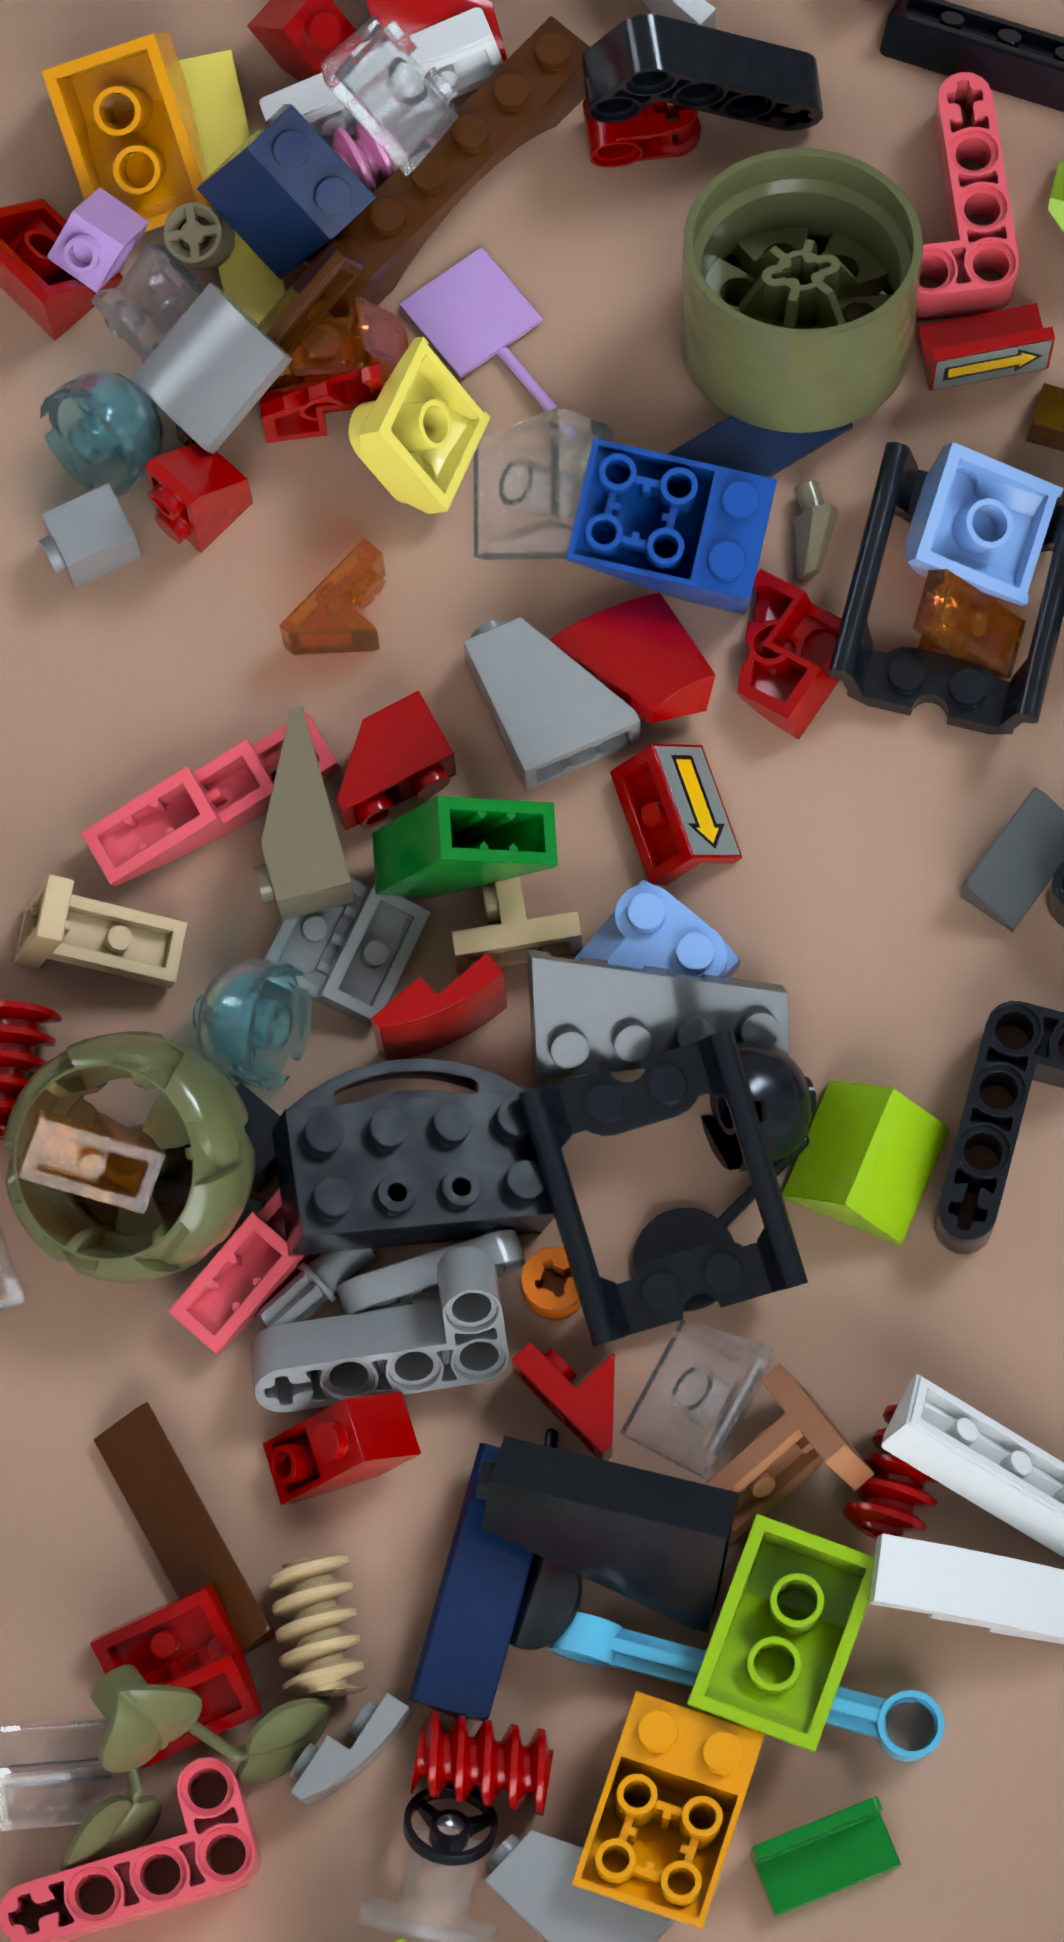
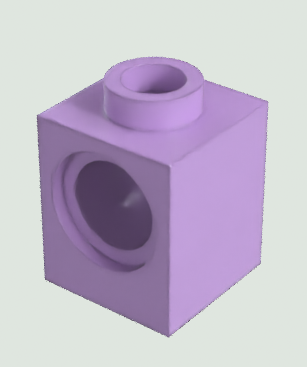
(97, 239)

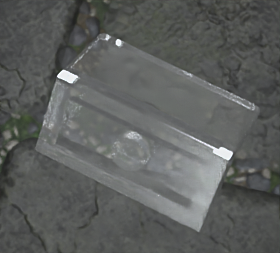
(53, 1774)

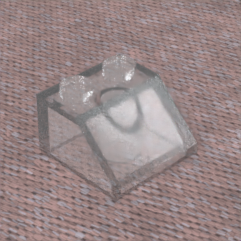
(391, 91)
(532, 485)

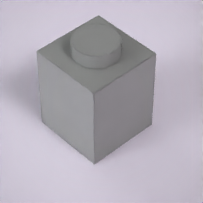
(89, 536)

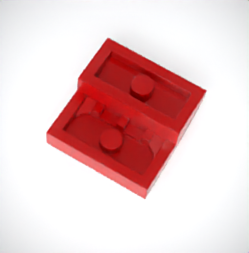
(424, 1021)
(192, 1648)

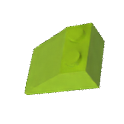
(784, 1633)

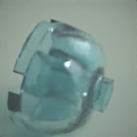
(103, 429)
(254, 1020)

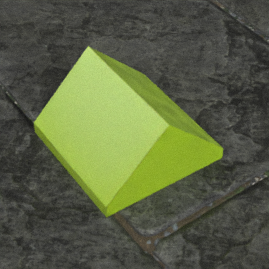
(867, 1159)

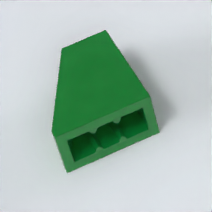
(463, 845)

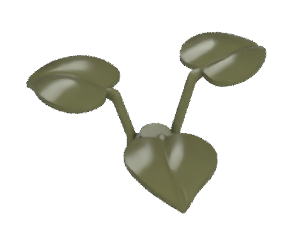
(145, 1721)

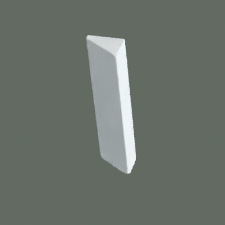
(457, 47)
(979, 1461)

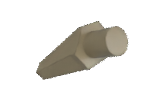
(812, 529)

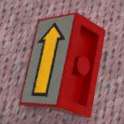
(984, 346)
(674, 811)

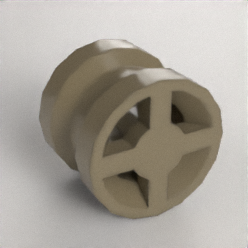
(186, 232)

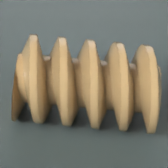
(315, 1627)

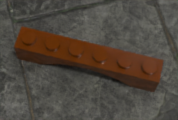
(509, 109)

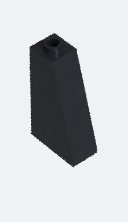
(614, 1525)

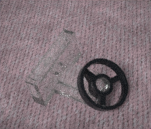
(438, 1875)

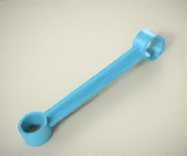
(609, 1645)

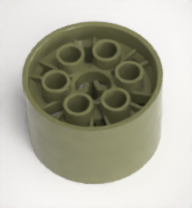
(816, 245)

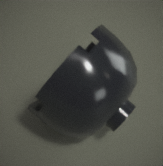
(782, 1102)

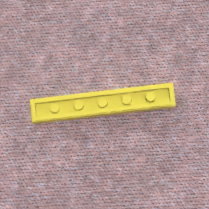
(221, 131)

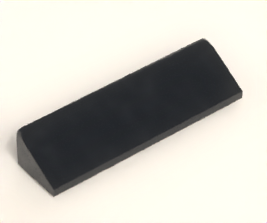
(961, 39)

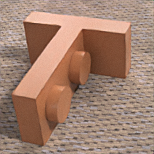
(787, 1453)

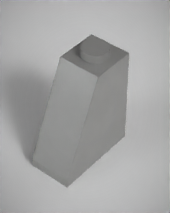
(545, 703)
(537, 1886)

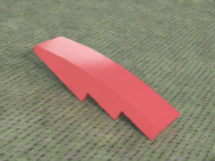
(194, 807)
(239, 1279)

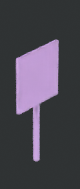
(474, 316)

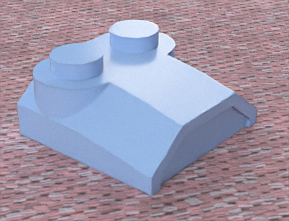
(981, 522)
(660, 933)

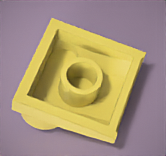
(419, 431)

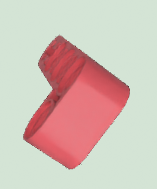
(969, 194)
(129, 1869)

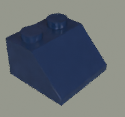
(285, 191)

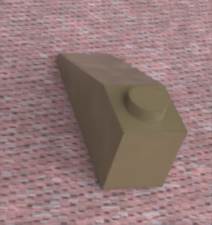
(299, 837)

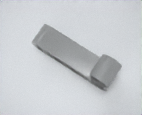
(389, 1348)

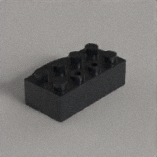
(407, 1162)

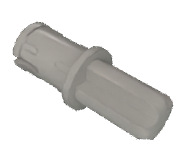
(313, 1286)

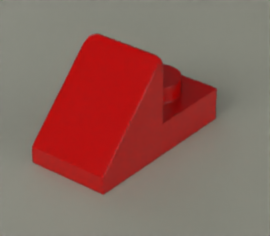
(584, 1409)

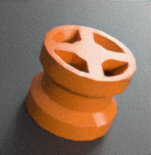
(558, 1295)

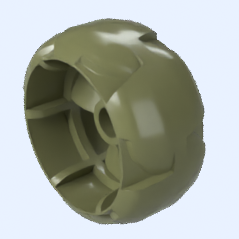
(192, 1119)

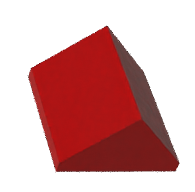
(32, 280)

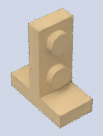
(98, 935)
(509, 941)

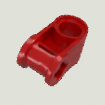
(643, 136)

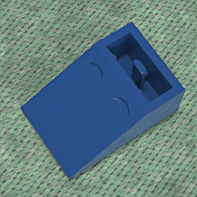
(672, 524)

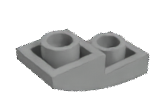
(332, 1765)

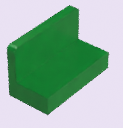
(824, 1856)

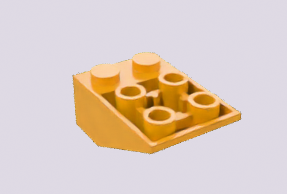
(668, 1810)

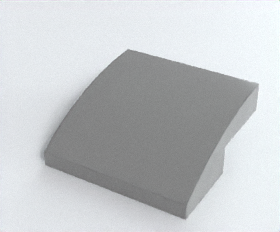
(211, 368)
(351, 950)

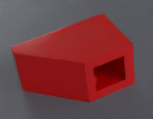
(300, 33)
(196, 494)
(393, 759)
(341, 1446)

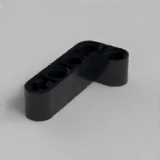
(700, 70)
(997, 1127)

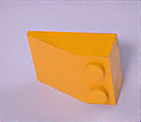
(131, 126)

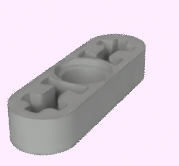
(416, 1278)

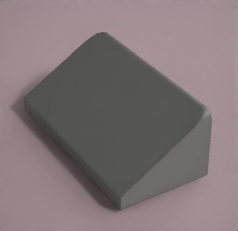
(1019, 862)

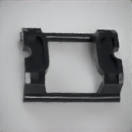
(916, 676)
(614, 1107)

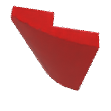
(642, 657)

